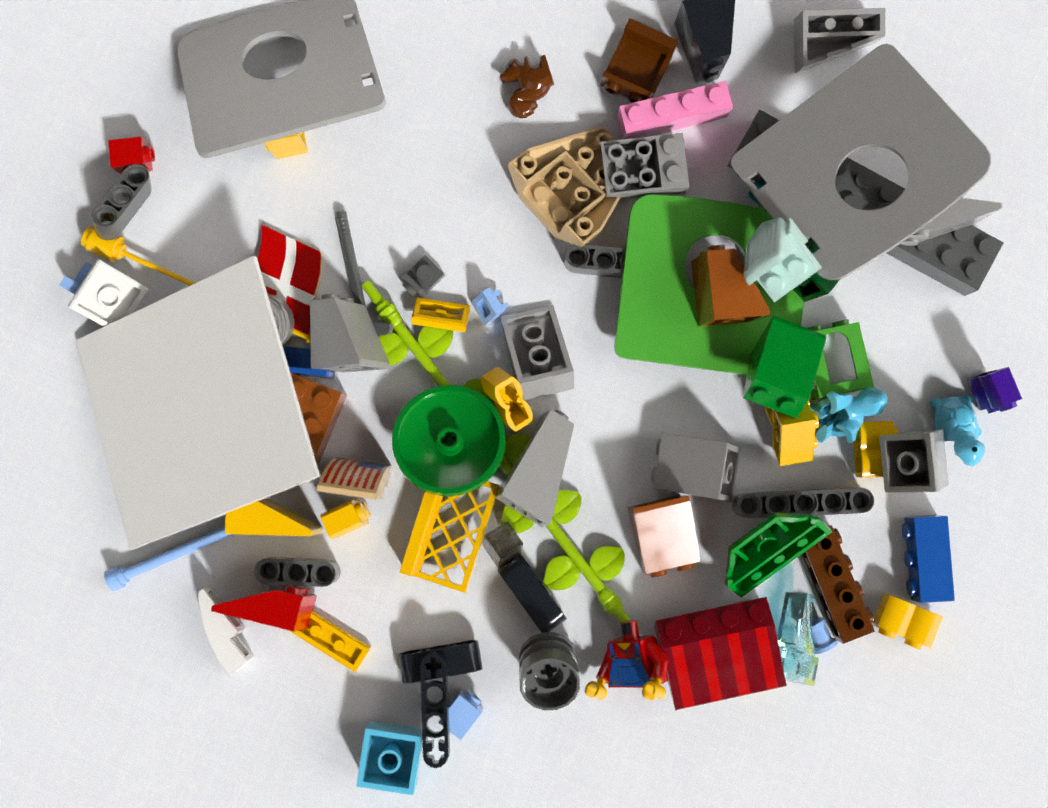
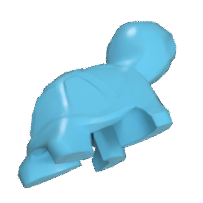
(844, 413)
(959, 425)

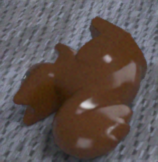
(533, 84)

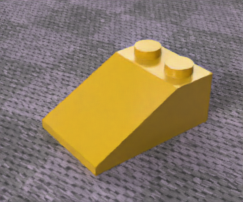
(268, 518)

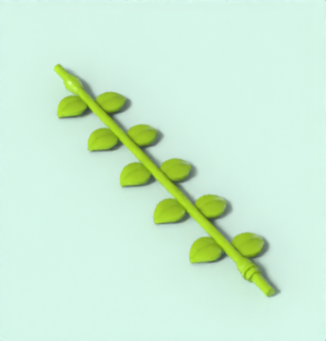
(561, 571)

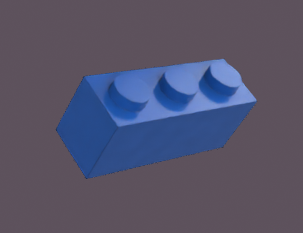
(928, 558)

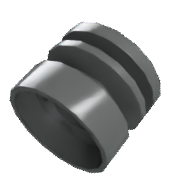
(548, 671)

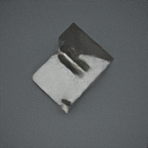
(502, 544)

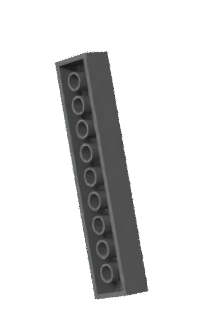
(953, 259)

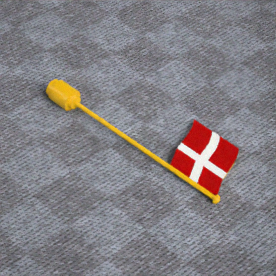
(286, 267)

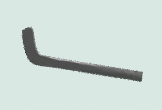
(353, 272)

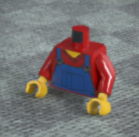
(631, 663)

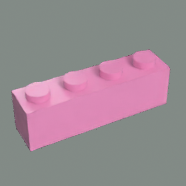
(674, 111)

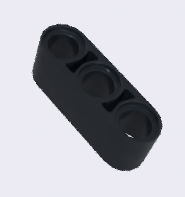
(531, 594)
(461, 659)

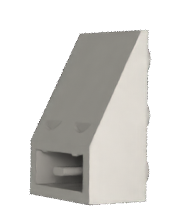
(645, 166)

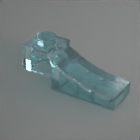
(796, 639)

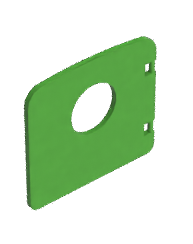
(659, 304)

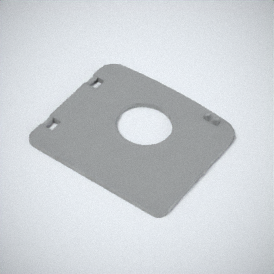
(868, 105)
(241, 111)

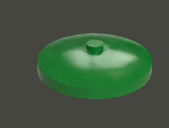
(449, 440)

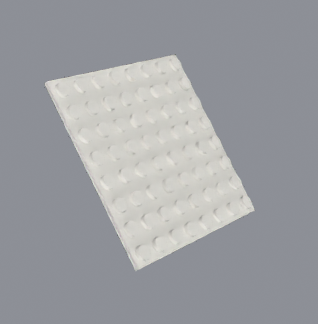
(196, 405)

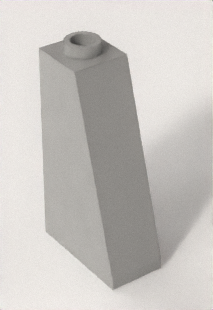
(537, 473)

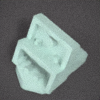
(778, 257)

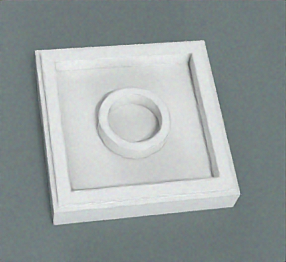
(107, 294)

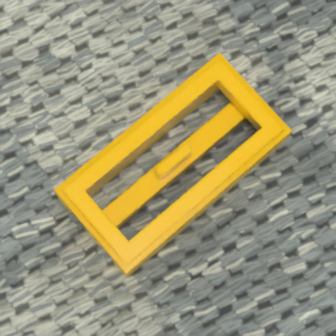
(440, 318)

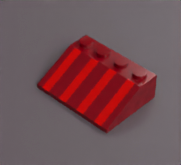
(721, 653)

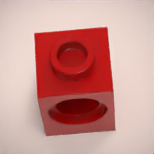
(130, 151)

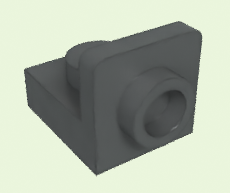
(422, 277)

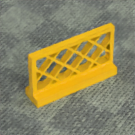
(425, 527)

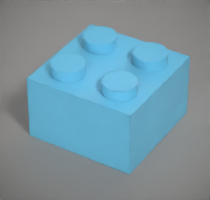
(390, 758)

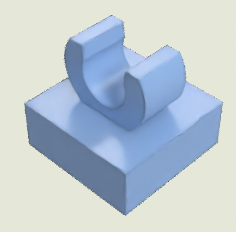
(488, 305)

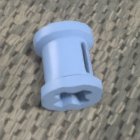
(821, 637)

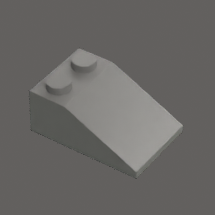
(959, 215)
(538, 352)

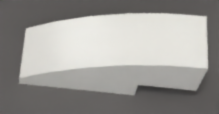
(223, 633)

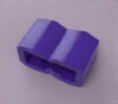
(995, 390)

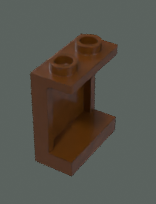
(638, 62)

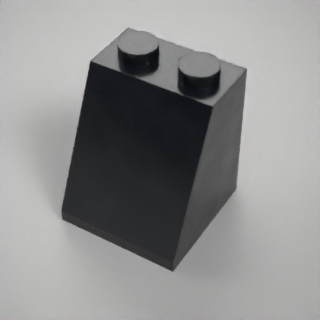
(706, 35)

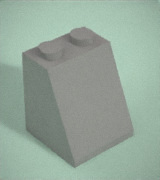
(344, 336)
(914, 461)
(696, 467)

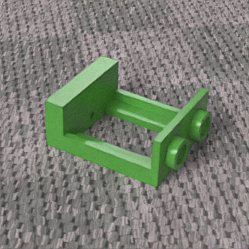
(859, 357)

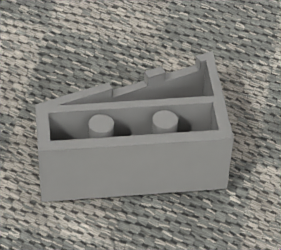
(834, 33)

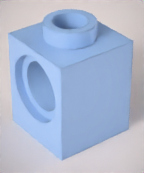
(463, 713)

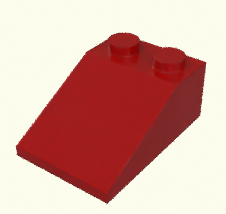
(282, 609)

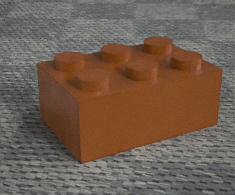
(319, 410)

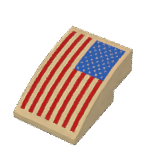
(354, 478)

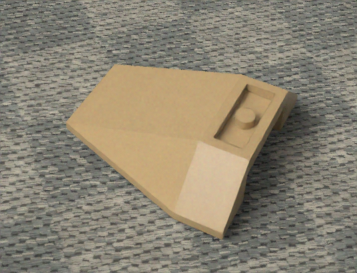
(566, 185)

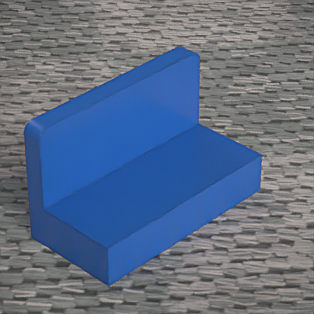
(300, 363)

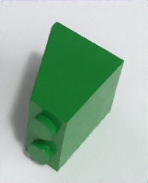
(784, 366)

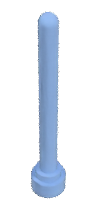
(118, 577)

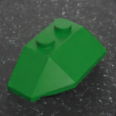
(770, 548)

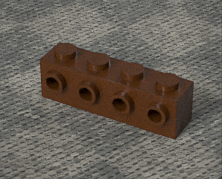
(837, 590)

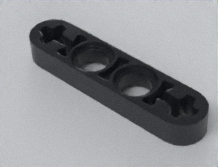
(431, 709)

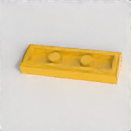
(334, 642)

